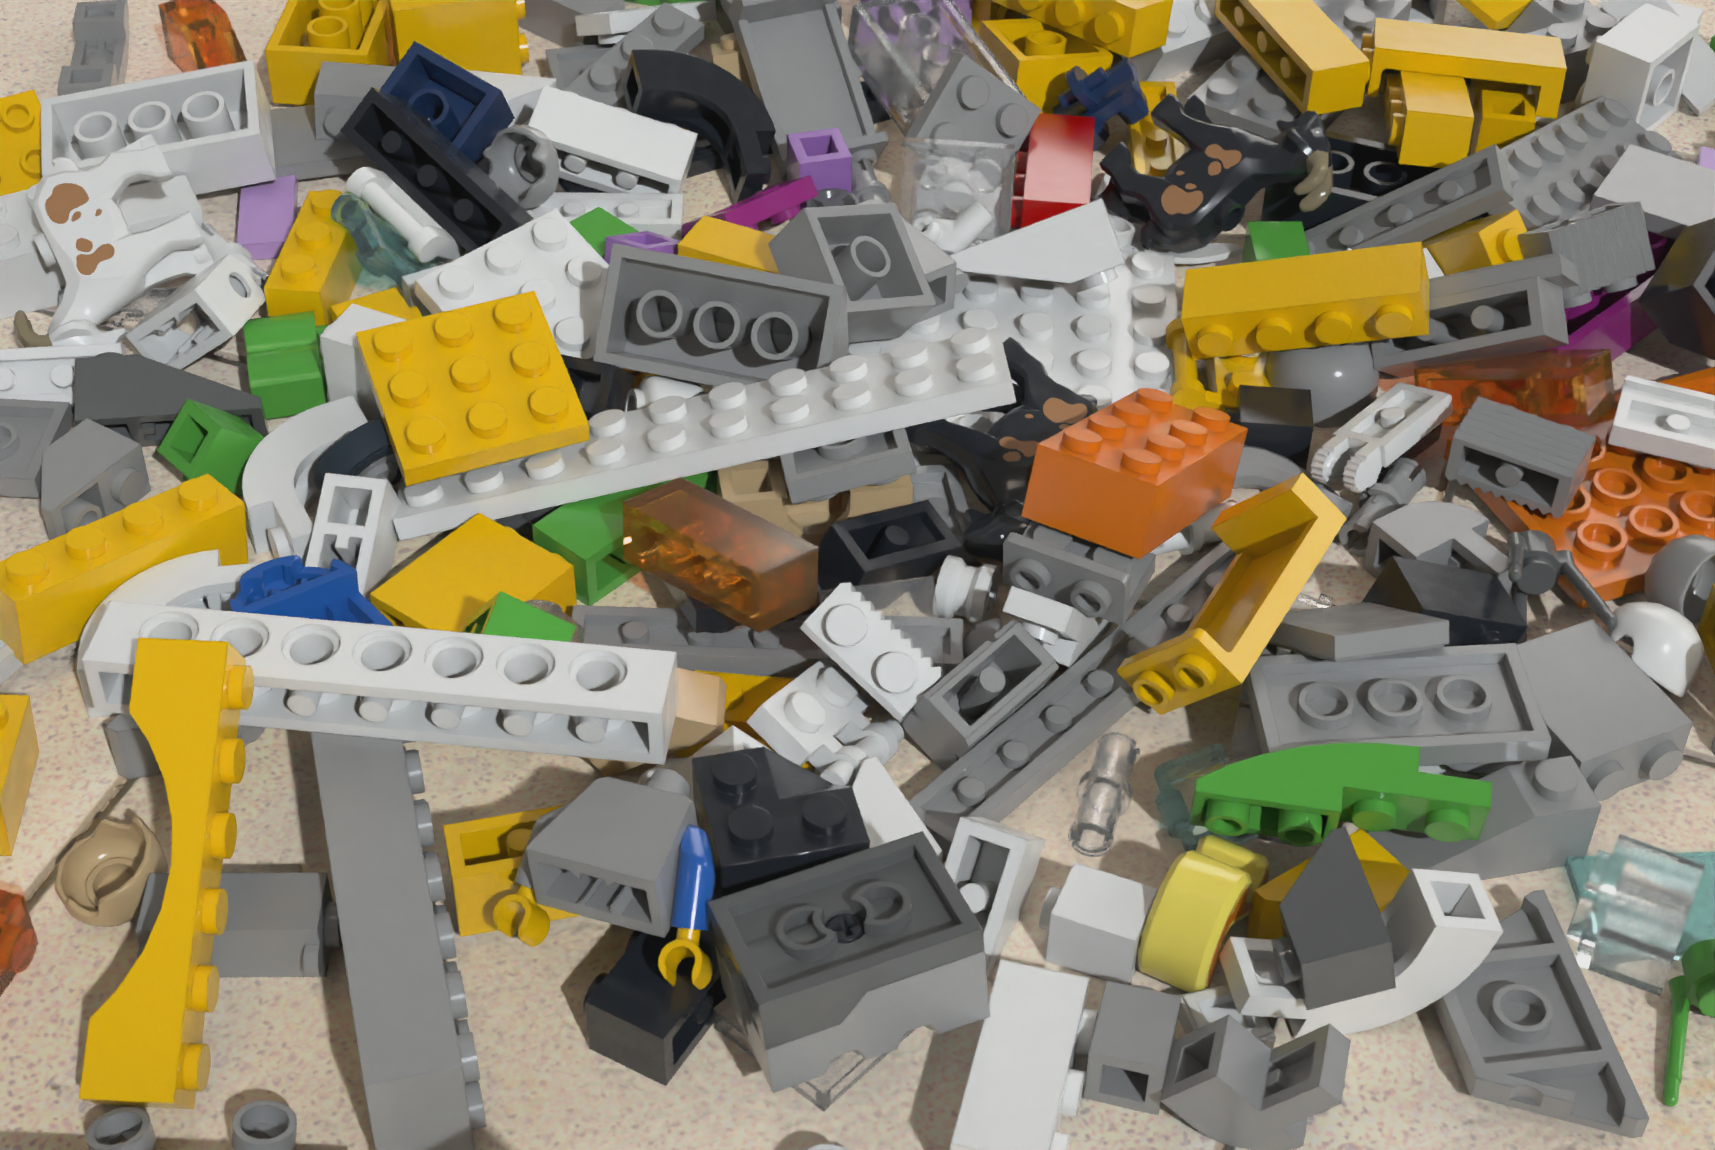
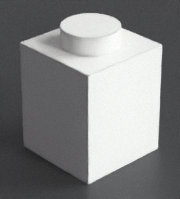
(1096, 923)

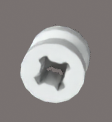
(966, 590)

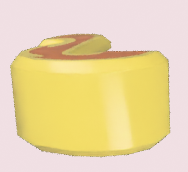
(1195, 910)

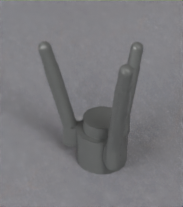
(1537, 566)

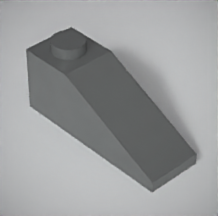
(145, 396)

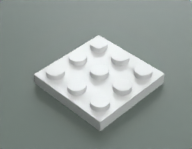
(539, 257)

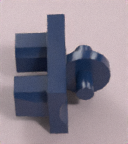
(1103, 96)

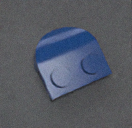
(293, 590)

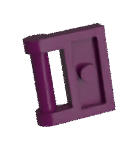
(771, 204)

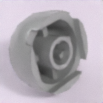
(1338, 376)

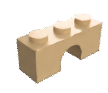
(762, 491)

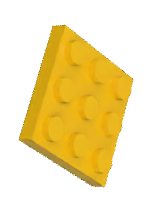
(471, 387)

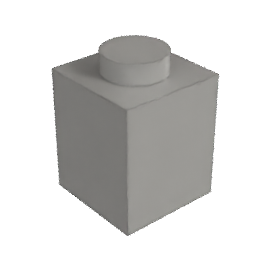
(1131, 1047)

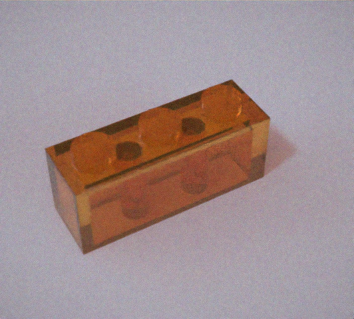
(720, 554)

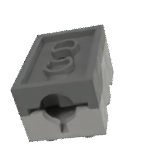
(849, 958)

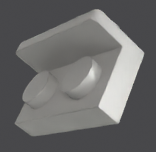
(1076, 572)

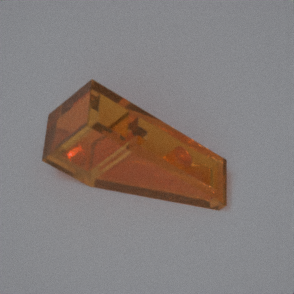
(1556, 385)

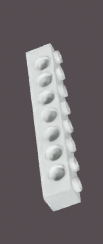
(415, 682)

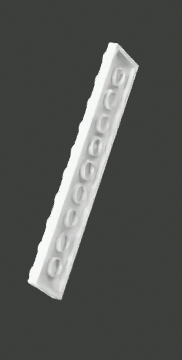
(726, 429)

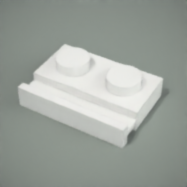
(1665, 422)

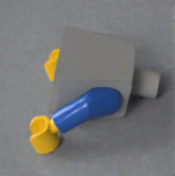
(621, 859)

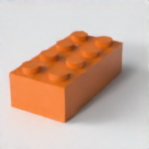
(1135, 472)

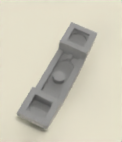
(99, 49)

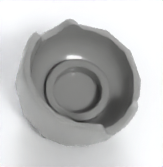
(524, 164)
(1682, 575)

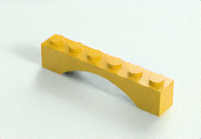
(149, 1032)

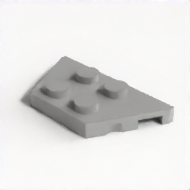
(1535, 1033)

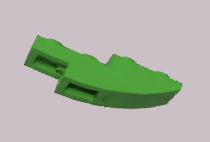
(1311, 788)

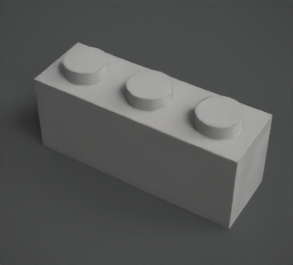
(1481, 324)

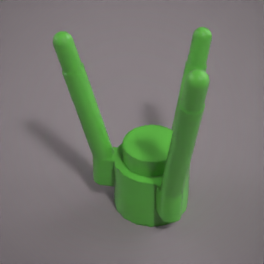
(1695, 988)

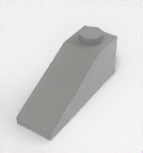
(1534, 823)

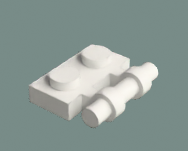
(815, 710)

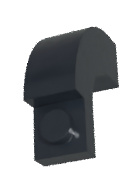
(709, 102)

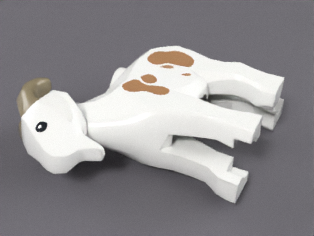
(96, 249)

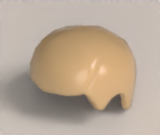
(108, 873)

